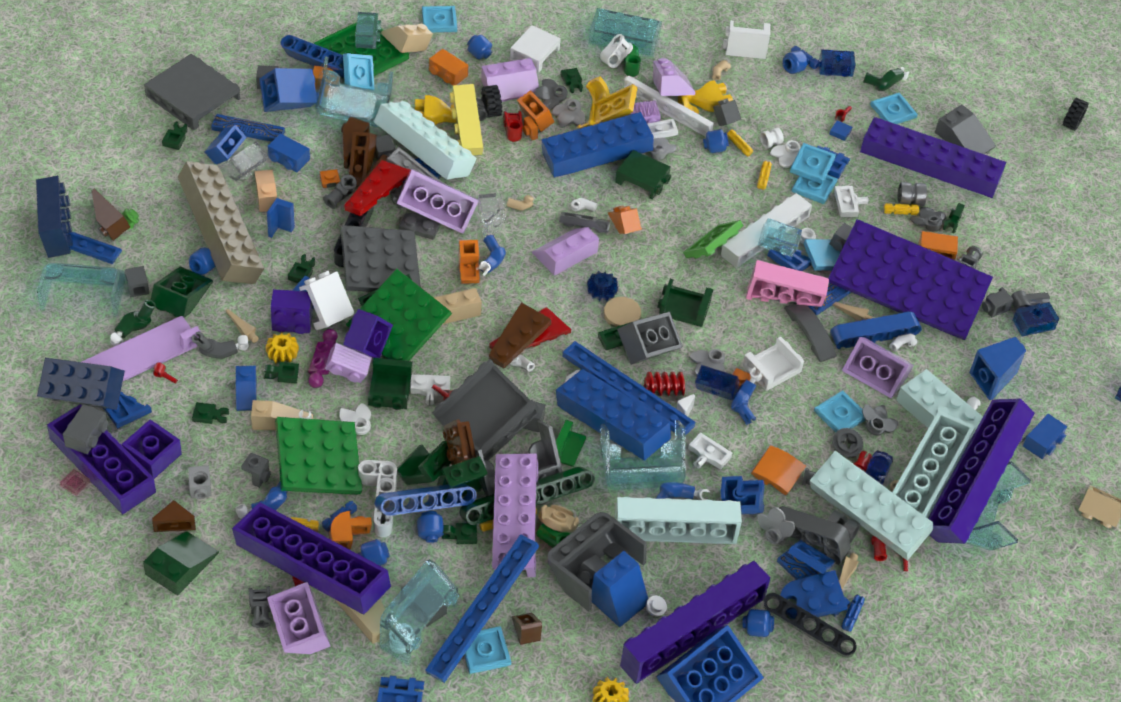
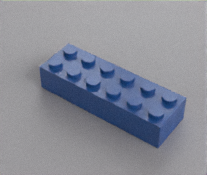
(597, 144)
(627, 420)

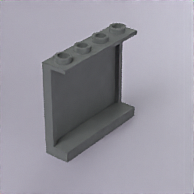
(190, 90)
(491, 406)

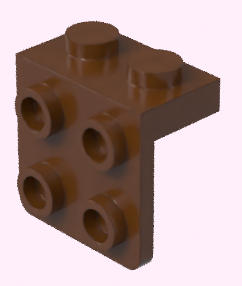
(459, 441)

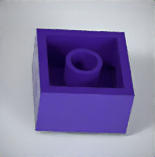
(291, 311)
(367, 334)
(153, 447)

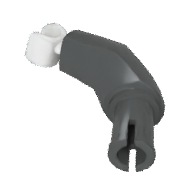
(219, 350)

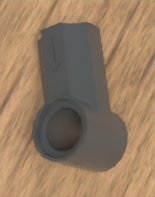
(1021, 299)

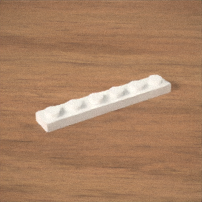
(671, 108)

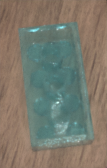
(635, 29)

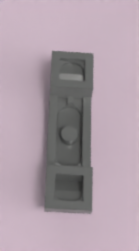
(813, 329)

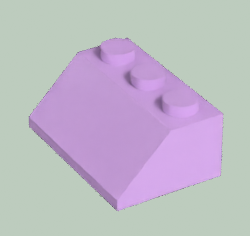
(511, 77)
(670, 79)
(567, 250)
(877, 367)
(298, 620)

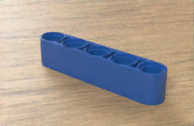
(312, 53)
(875, 329)
(416, 499)

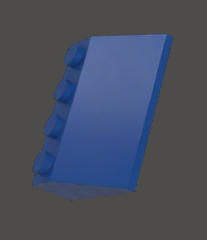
(711, 670)

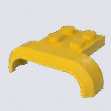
(607, 105)

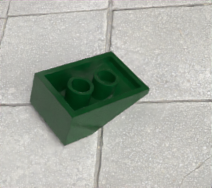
(180, 291)
(178, 561)

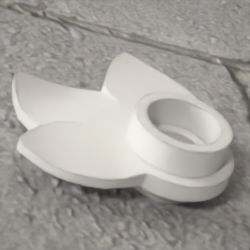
(786, 153)
(360, 417)

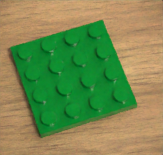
(384, 56)
(410, 311)
(318, 456)

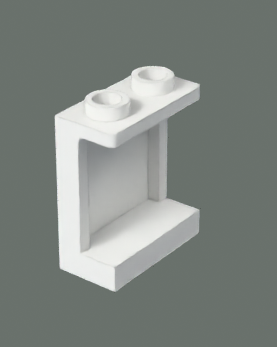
(747, 41)
(535, 45)
(328, 299)
(776, 364)

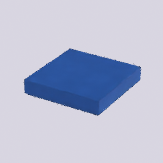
(811, 556)

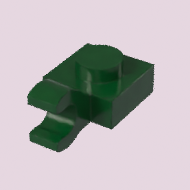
(954, 218)
(285, 372)
(463, 533)

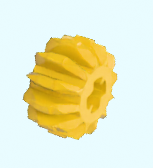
(282, 348)
(605, 689)

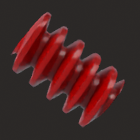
(664, 383)

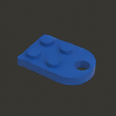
(816, 594)

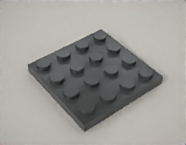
(375, 254)

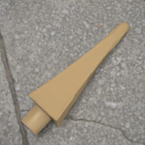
(855, 312)
(244, 327)
(849, 567)

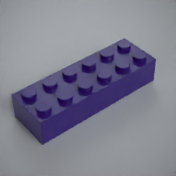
(107, 466)

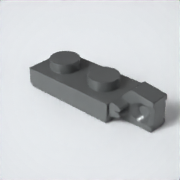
(572, 219)

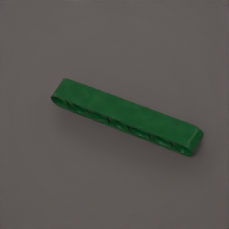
(555, 491)

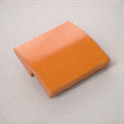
(778, 469)

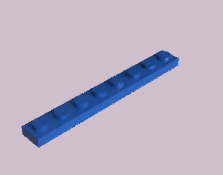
(604, 371)
(482, 608)

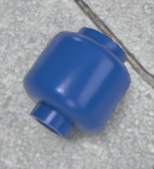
(479, 47)
(794, 62)
(716, 141)
(201, 261)
(430, 526)
(375, 551)
(758, 623)

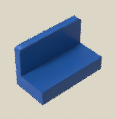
(280, 216)

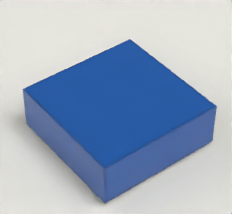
(840, 130)

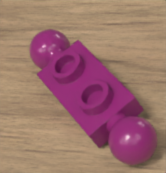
(320, 358)

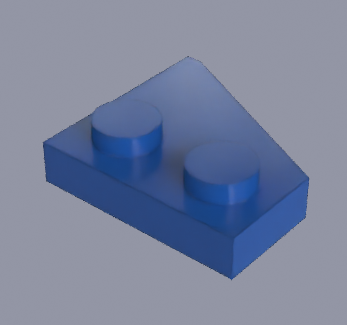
(796, 262)
(127, 411)

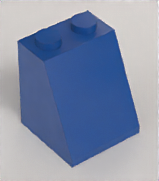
(288, 89)
(997, 365)
(619, 589)

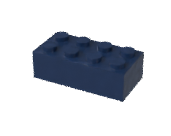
(54, 216)
(80, 383)

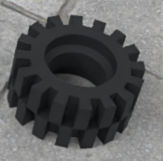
(492, 100)
(1075, 114)

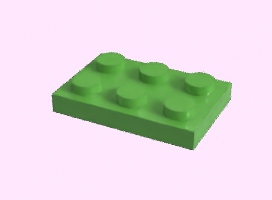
(714, 238)

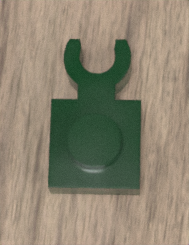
(572, 78)
(176, 137)
(299, 270)
(207, 412)

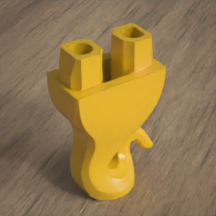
(705, 97)
(434, 109)

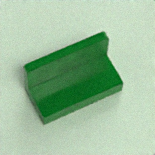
(569, 444)

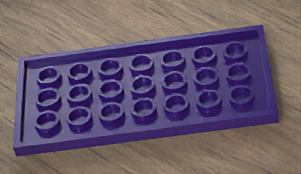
(910, 279)

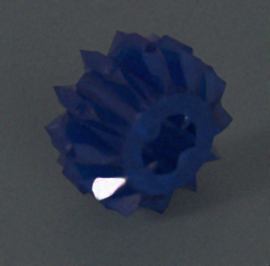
(602, 285)
(879, 466)

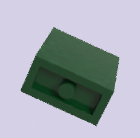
(644, 173)
(685, 304)
(390, 383)
(424, 466)
(464, 472)

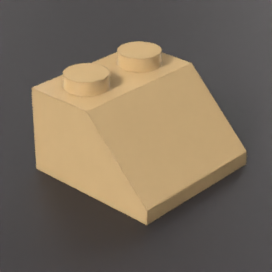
(409, 37)
(1101, 506)

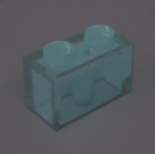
(367, 30)
(779, 237)

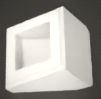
(686, 404)

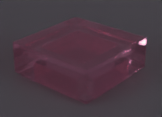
(75, 482)

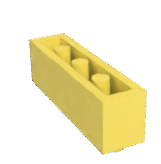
(467, 118)

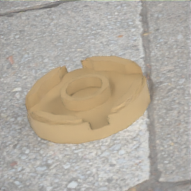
(621, 311)
(558, 518)

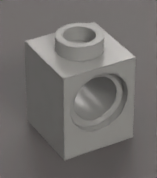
(199, 482)

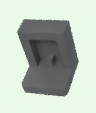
(258, 467)

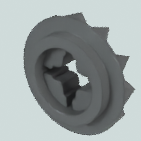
(853, 437)

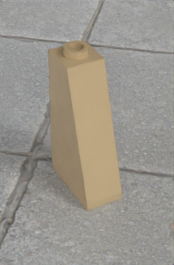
(369, 622)

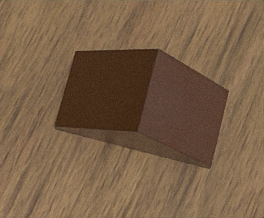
(173, 518)
(527, 628)

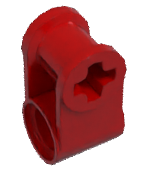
(513, 125)

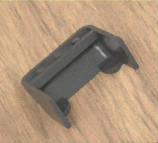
(547, 457)
(598, 537)

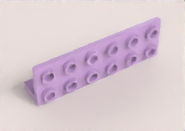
(149, 348)
(514, 504)

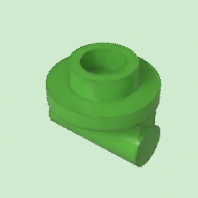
(131, 217)

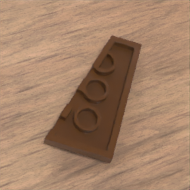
(518, 335)

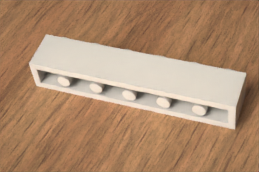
(745, 243)

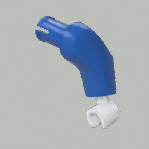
(496, 255)
(741, 398)
(680, 490)
(273, 499)

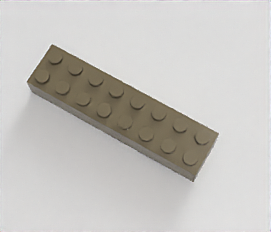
(220, 223)

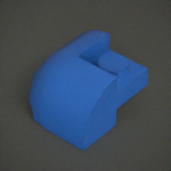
(748, 493)

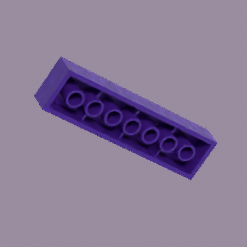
(933, 157)
(979, 470)
(312, 558)
(694, 621)

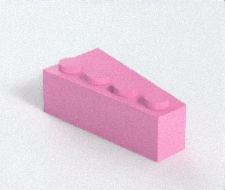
(786, 285)

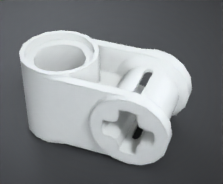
(616, 50)

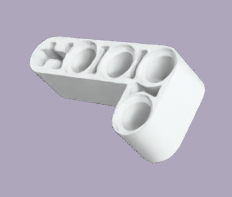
(374, 474)

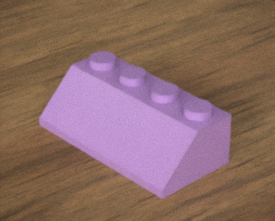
(437, 201)

